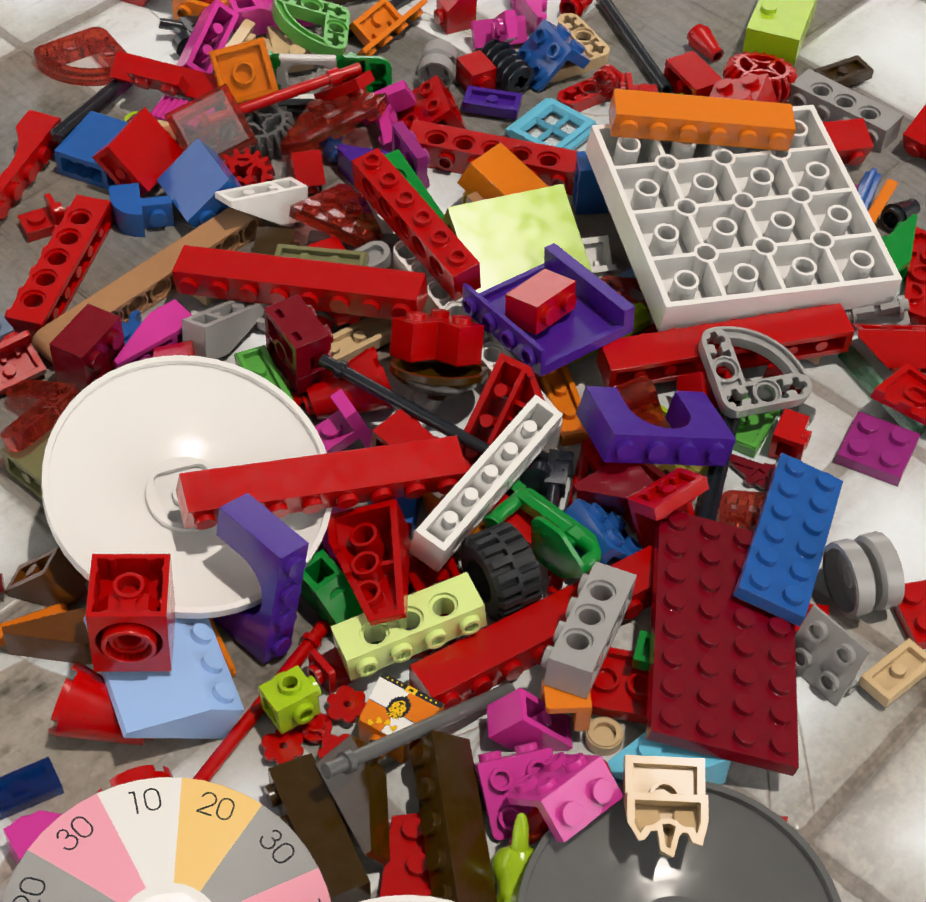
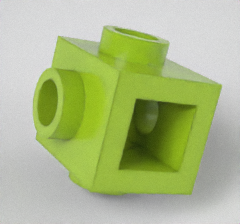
(290, 699)

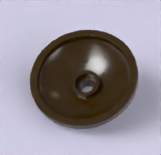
(438, 378)

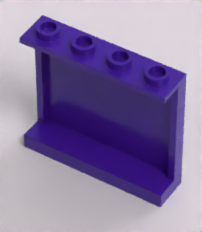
(597, 320)

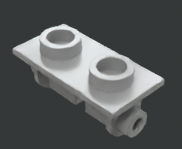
(886, 313)

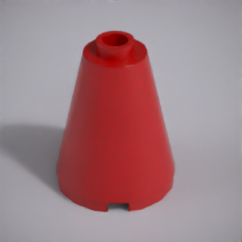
(319, 393)
(87, 711)

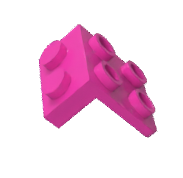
(497, 780)
(568, 792)

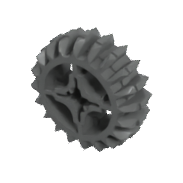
(270, 128)

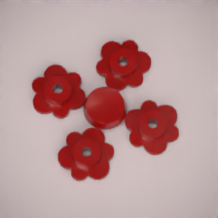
(343, 705)

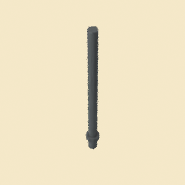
(348, 761)

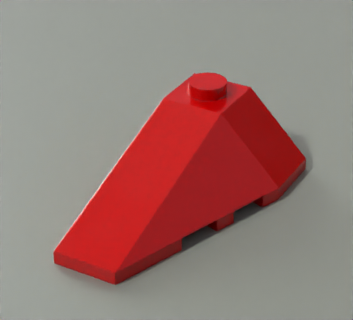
(375, 557)

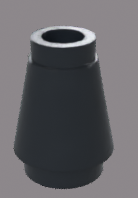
(897, 212)

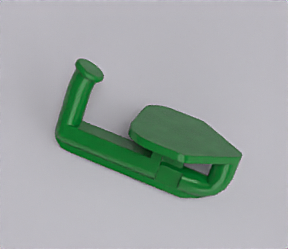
(552, 534)

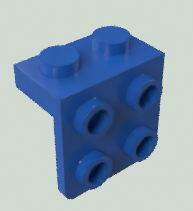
(549, 50)
(607, 529)

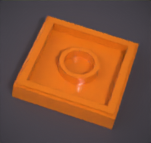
(245, 69)

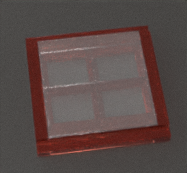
(213, 120)

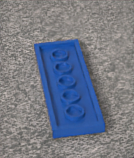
(789, 540)

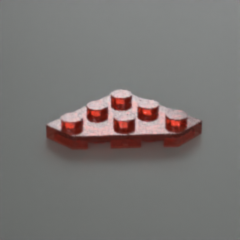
(332, 118)
(339, 214)

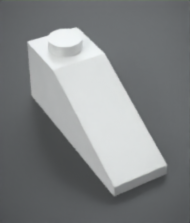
(267, 199)

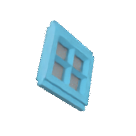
(552, 125)

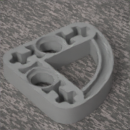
(737, 386)

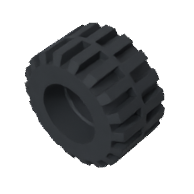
(502, 569)

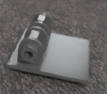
(828, 655)

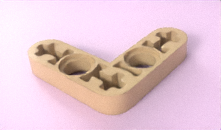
(595, 47)

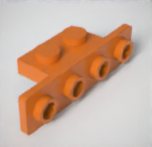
(379, 22)

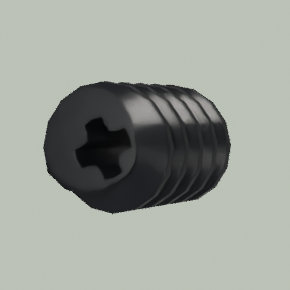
(512, 71)

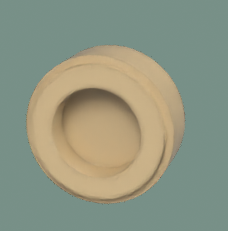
(604, 736)

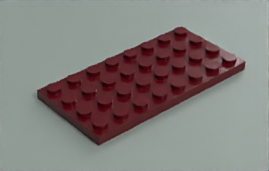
(716, 662)

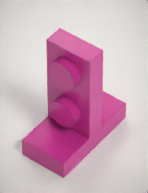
(504, 27)
(399, 98)
(343, 426)

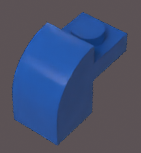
(135, 213)

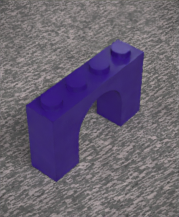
(620, 436)
(279, 564)

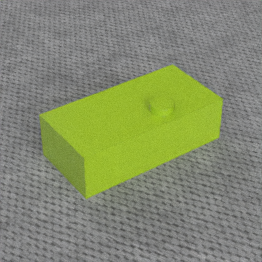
(779, 28)

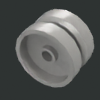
(863, 574)

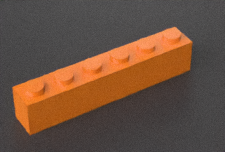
(701, 120)

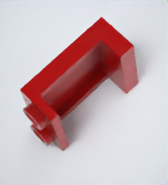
(139, 152)

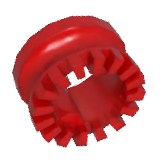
(602, 82)

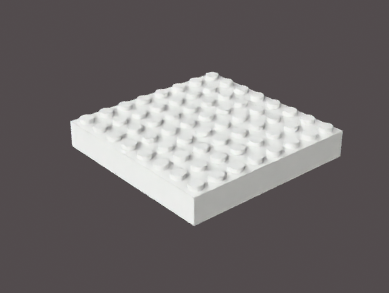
(741, 227)

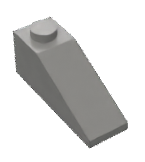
(221, 327)

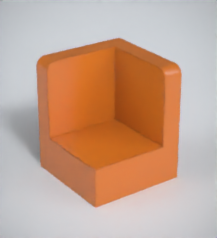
(563, 702)

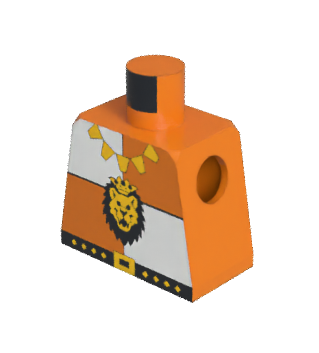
(392, 708)

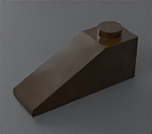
(362, 801)

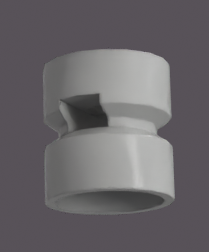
(437, 59)

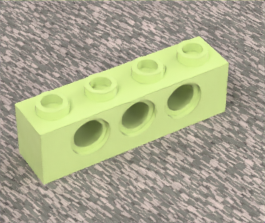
(453, 597)

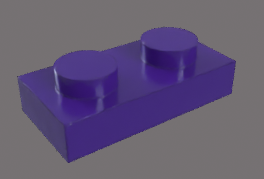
(492, 102)

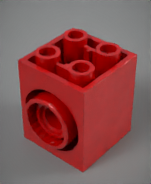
(131, 612)

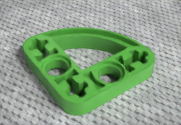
(330, 15)

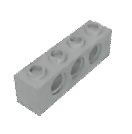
(838, 102)
(589, 629)

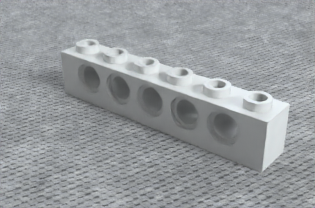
(485, 483)

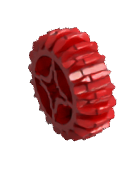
(779, 71)

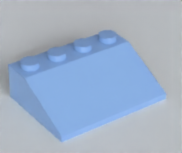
(187, 702)

